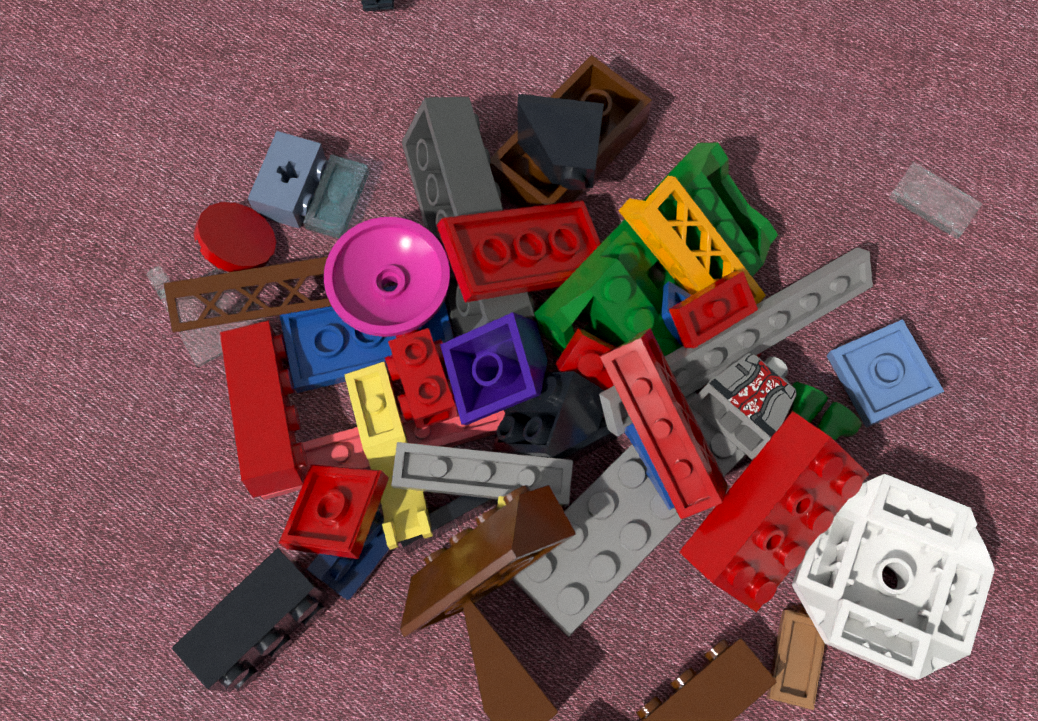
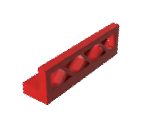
(665, 424)

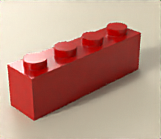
(261, 409)

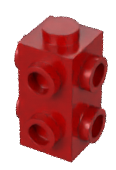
(419, 366)

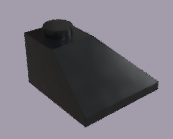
(561, 138)

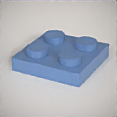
(884, 373)

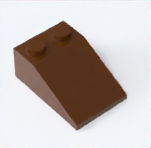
(503, 683)

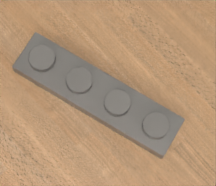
(477, 472)

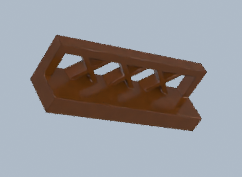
(242, 281)

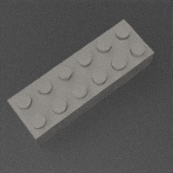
(615, 530)

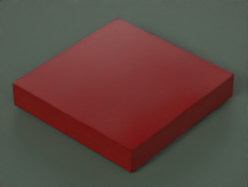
(334, 510)

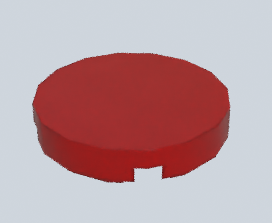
(234, 237)

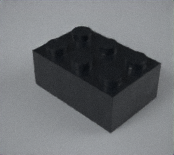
(251, 624)

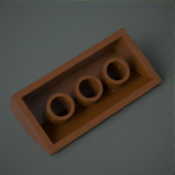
(486, 556)

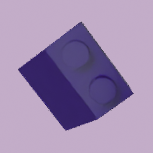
(495, 366)

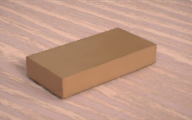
(796, 661)

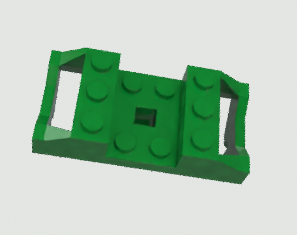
(624, 281)

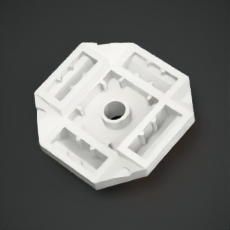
(938, 569)

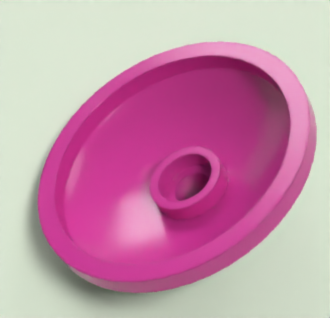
(383, 253)

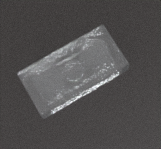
(935, 200)

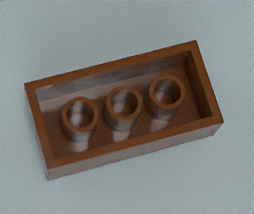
(623, 117)

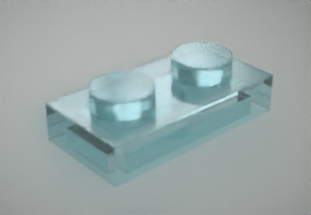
(336, 196)

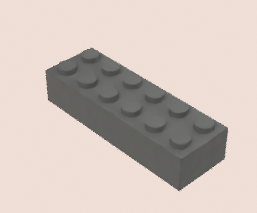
(451, 180)

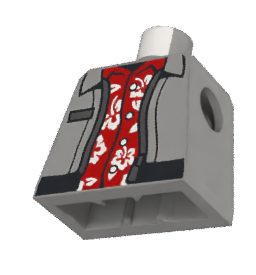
(747, 401)

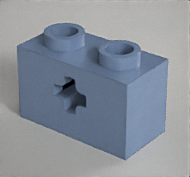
(288, 179)

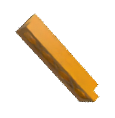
(670, 244)

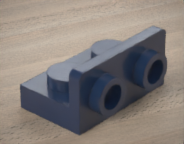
(349, 574)

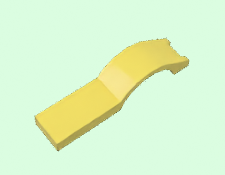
(379, 432)

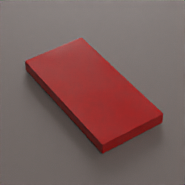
(517, 248)

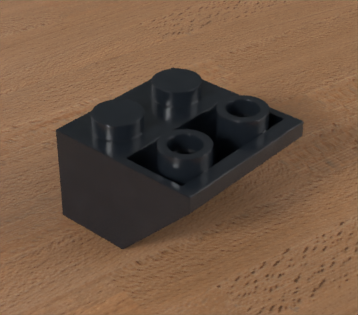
(553, 421)

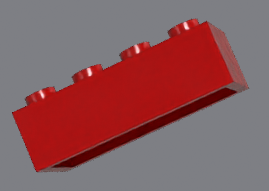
(774, 512)

